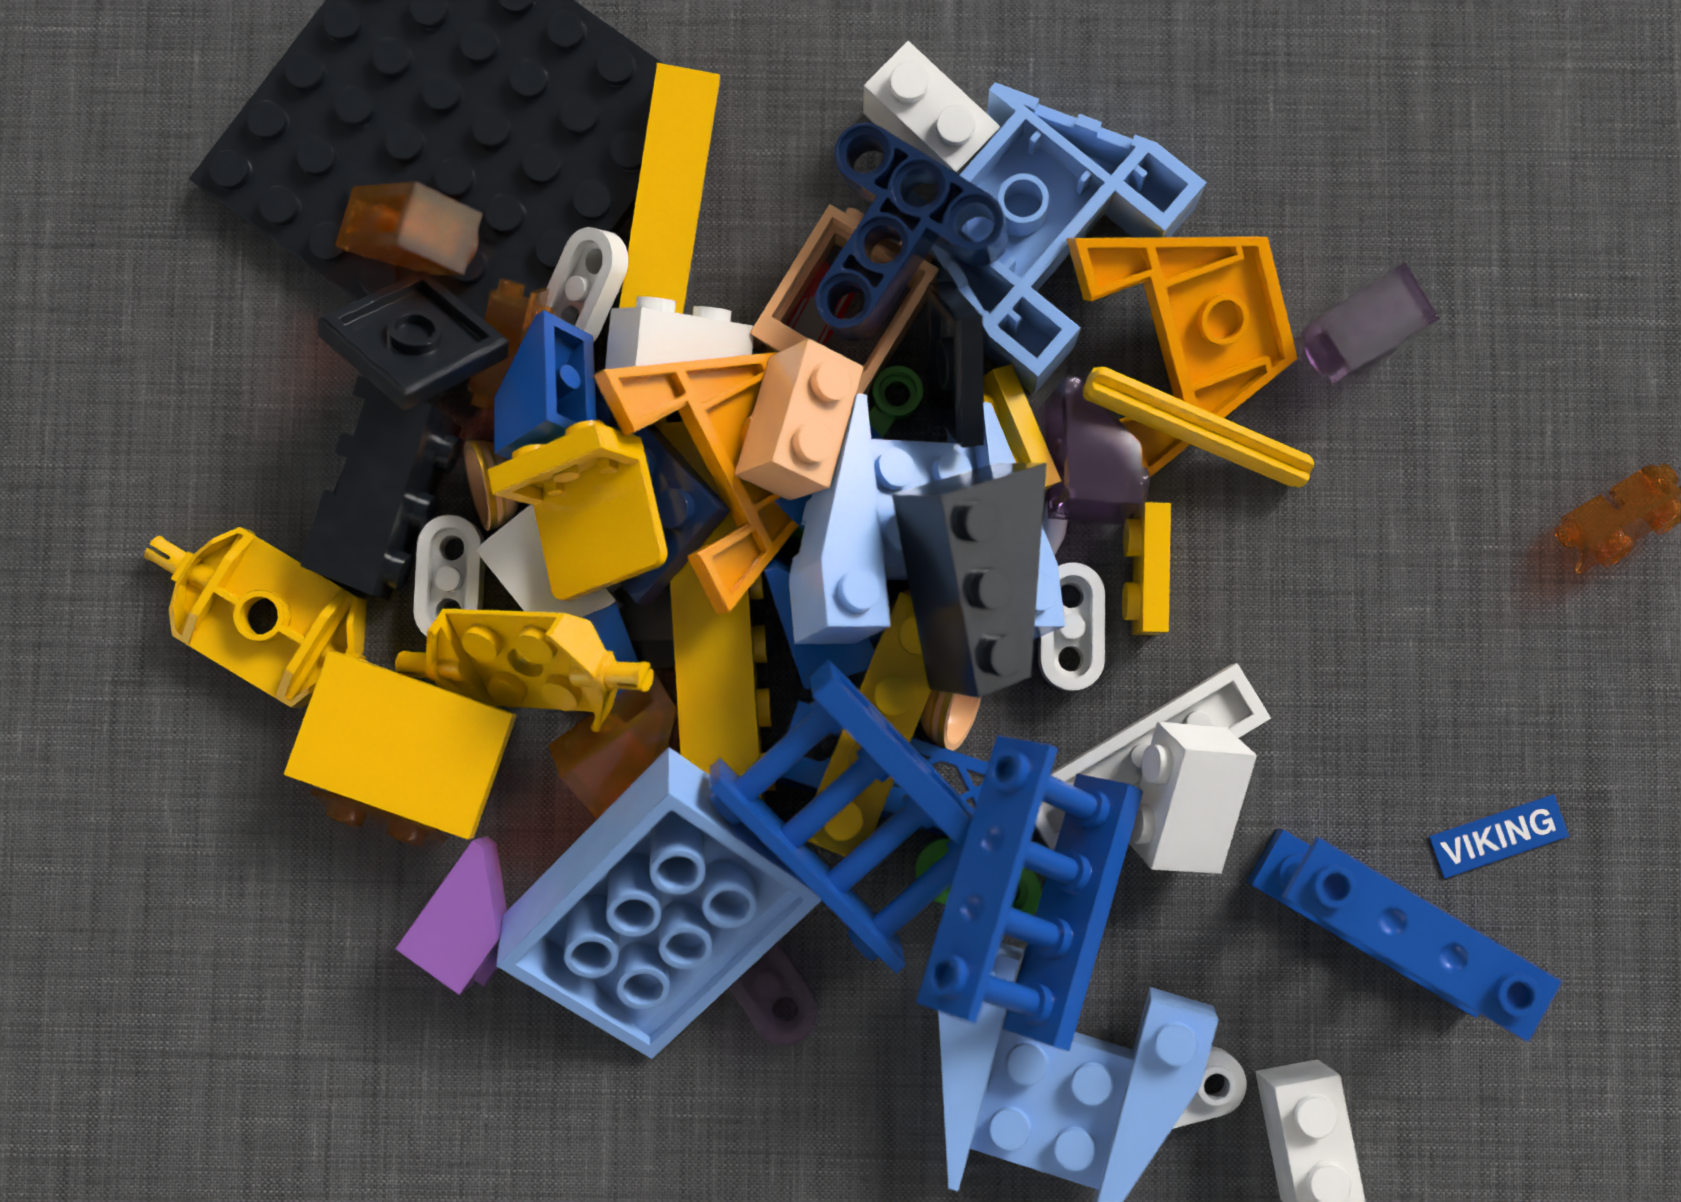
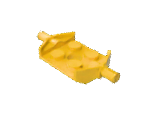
(214, 603)
(524, 661)

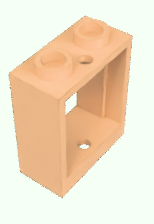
(836, 228)

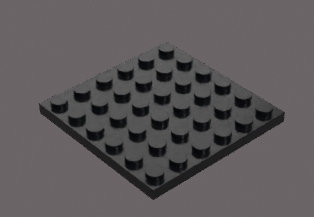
(488, 101)

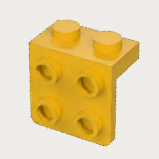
(589, 506)

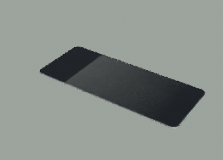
(651, 629)

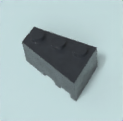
(974, 573)

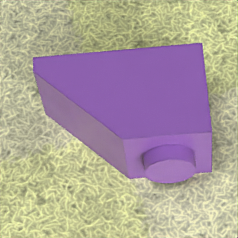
(462, 922)

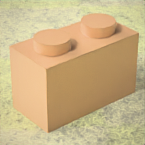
(799, 420)

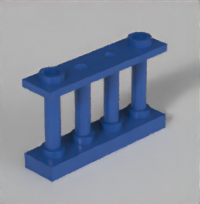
(882, 754)
(1071, 909)
(1404, 932)

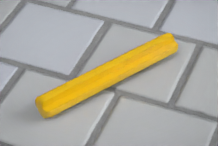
(1197, 427)

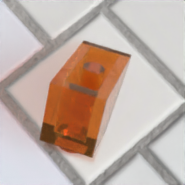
(410, 228)
(609, 761)

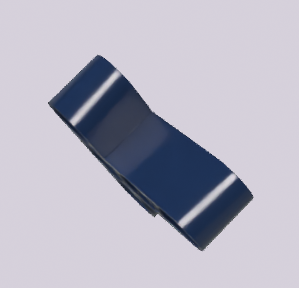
(893, 218)

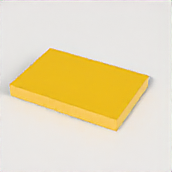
(400, 744)

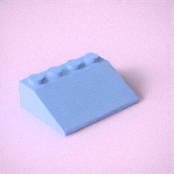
(652, 910)

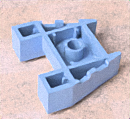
(1054, 185)
(854, 535)
(1074, 1112)

